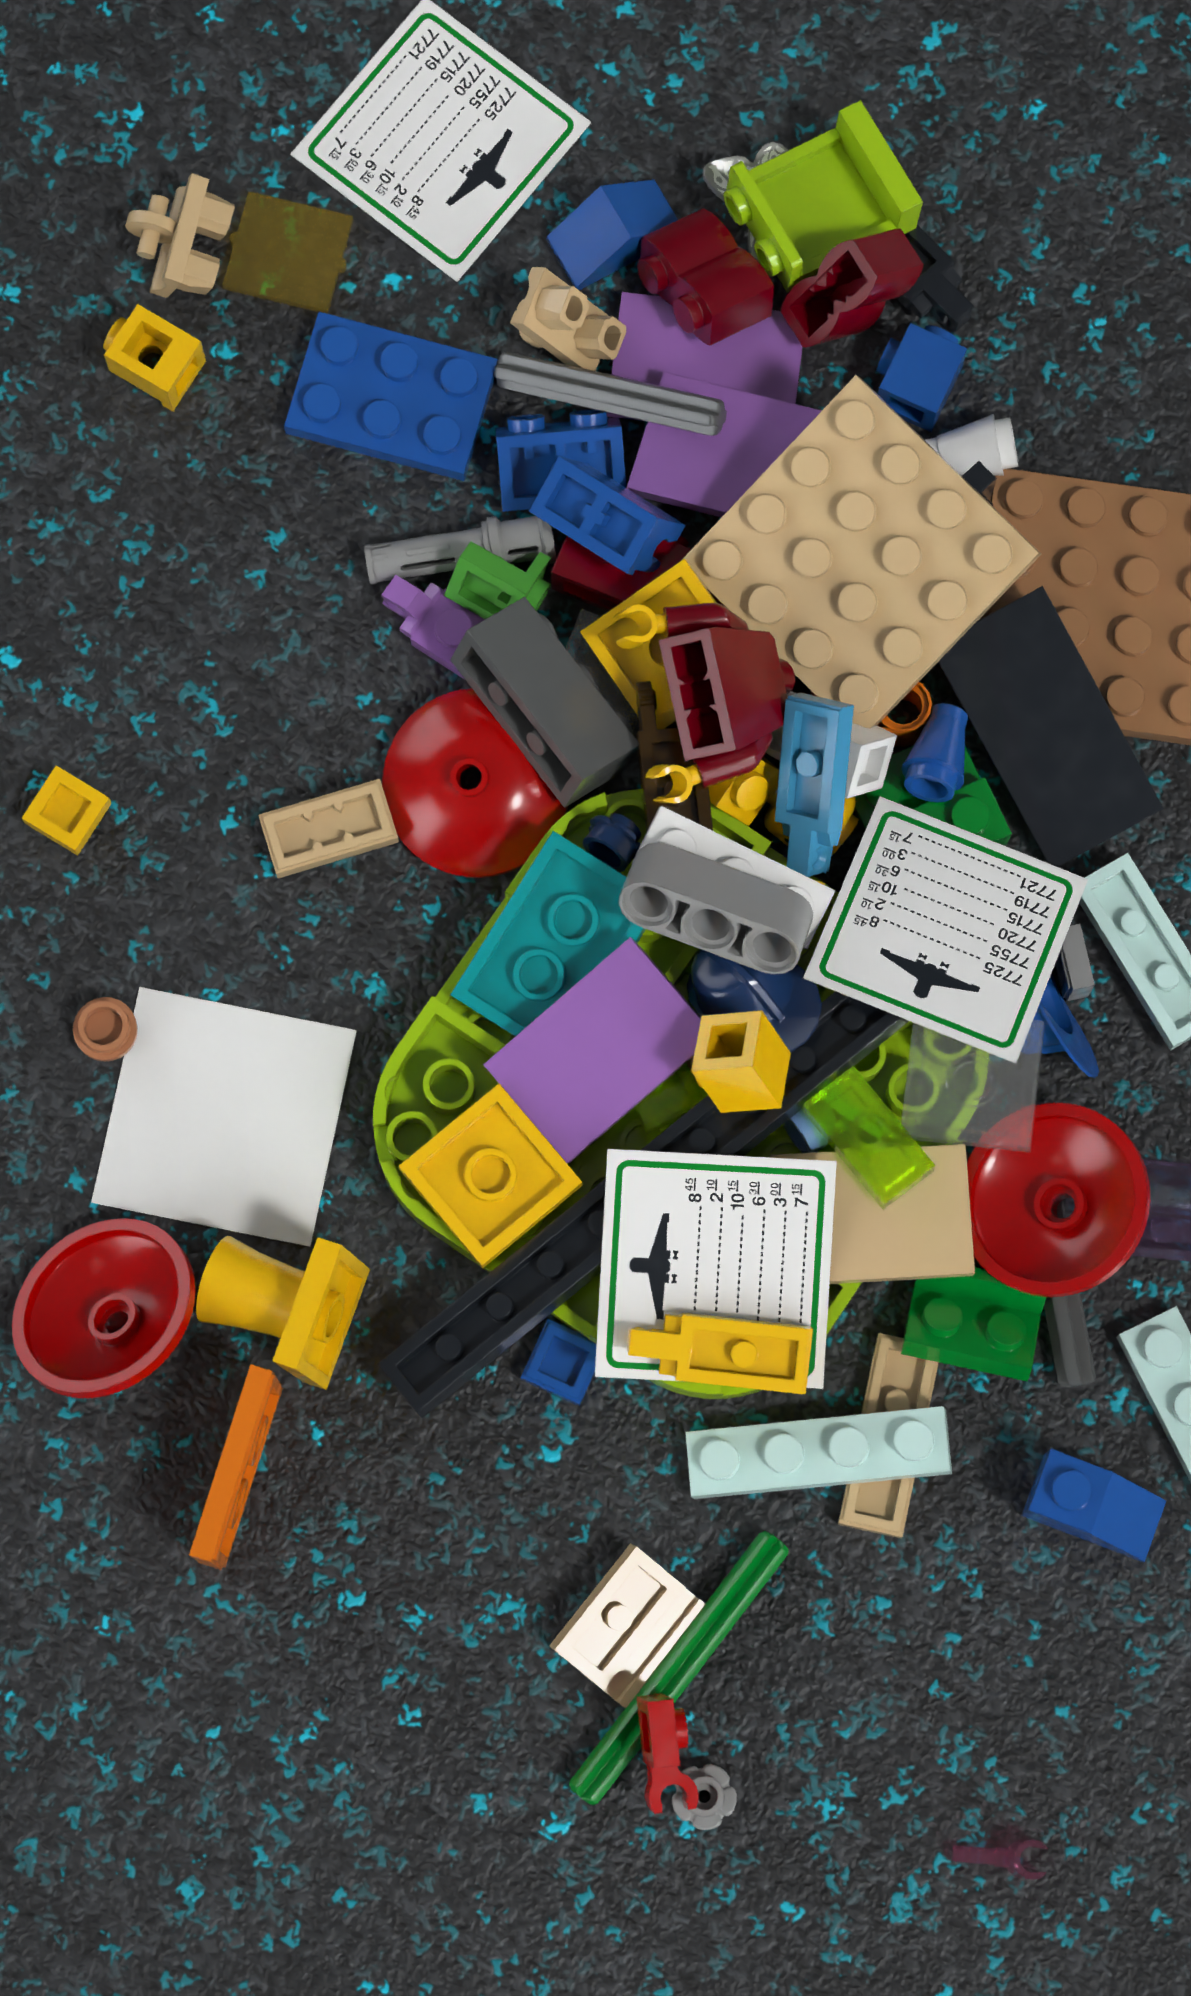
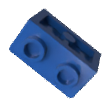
(532, 447)

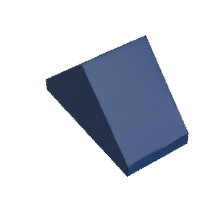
(608, 230)

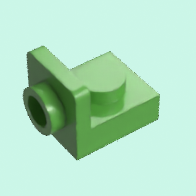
(489, 583)

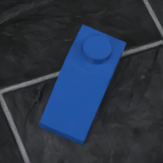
(1094, 1505)

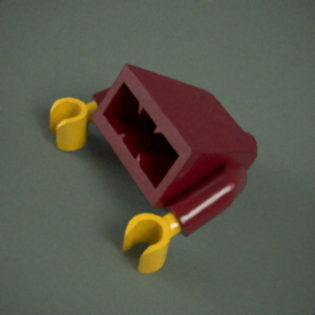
(722, 688)

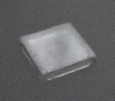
(969, 1094)

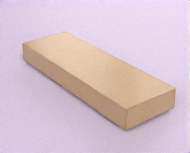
(892, 1385)

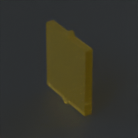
(288, 252)

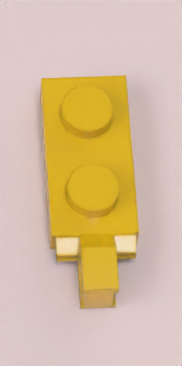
(728, 1351)

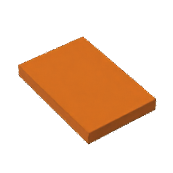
(236, 1468)

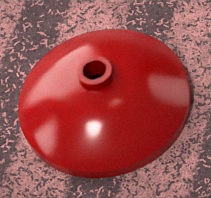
(457, 828)
(1018, 1194)
(90, 1288)

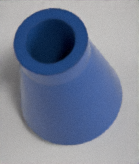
(937, 758)

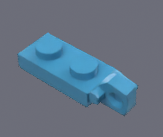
(813, 779)

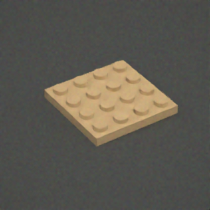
(861, 555)

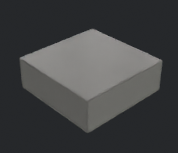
(1074, 966)

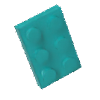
(547, 936)

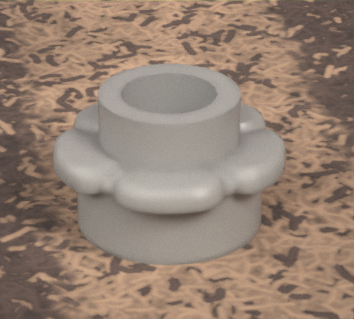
(721, 1802)

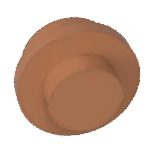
(105, 1029)

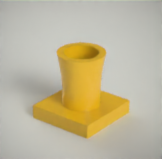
(300, 1307)

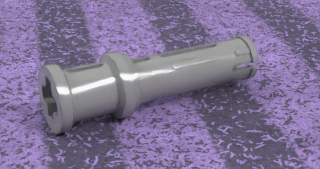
(431, 554)

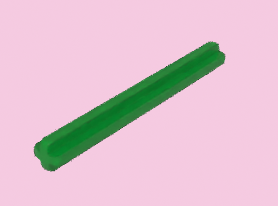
(681, 1663)

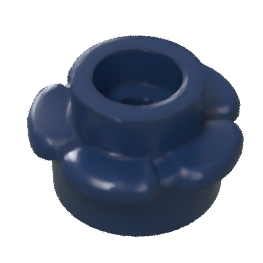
(613, 840)

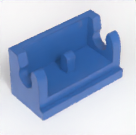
(604, 516)

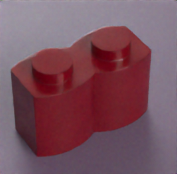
(705, 277)
(851, 287)

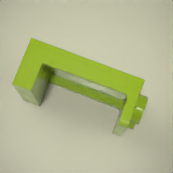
(822, 195)

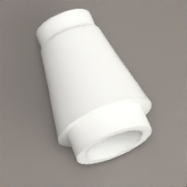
(982, 441)

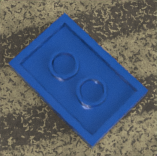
(391, 396)

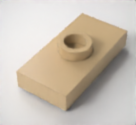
(328, 828)

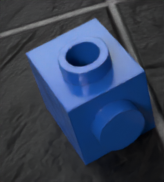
(920, 373)

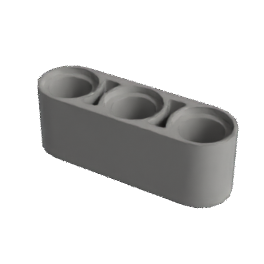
(716, 908)

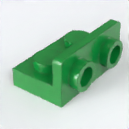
(973, 1324)

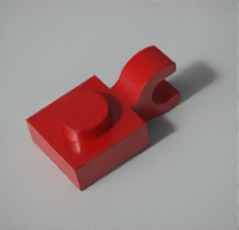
(662, 1735)

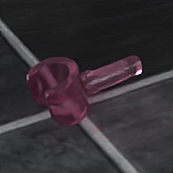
(1000, 1857)

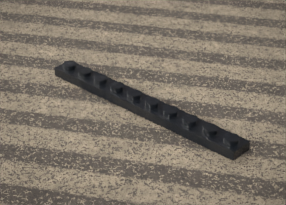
(570, 1247)

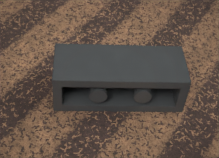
(545, 701)

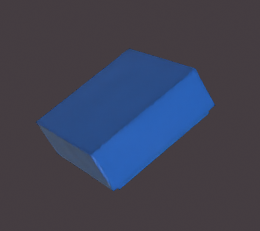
(561, 1363)

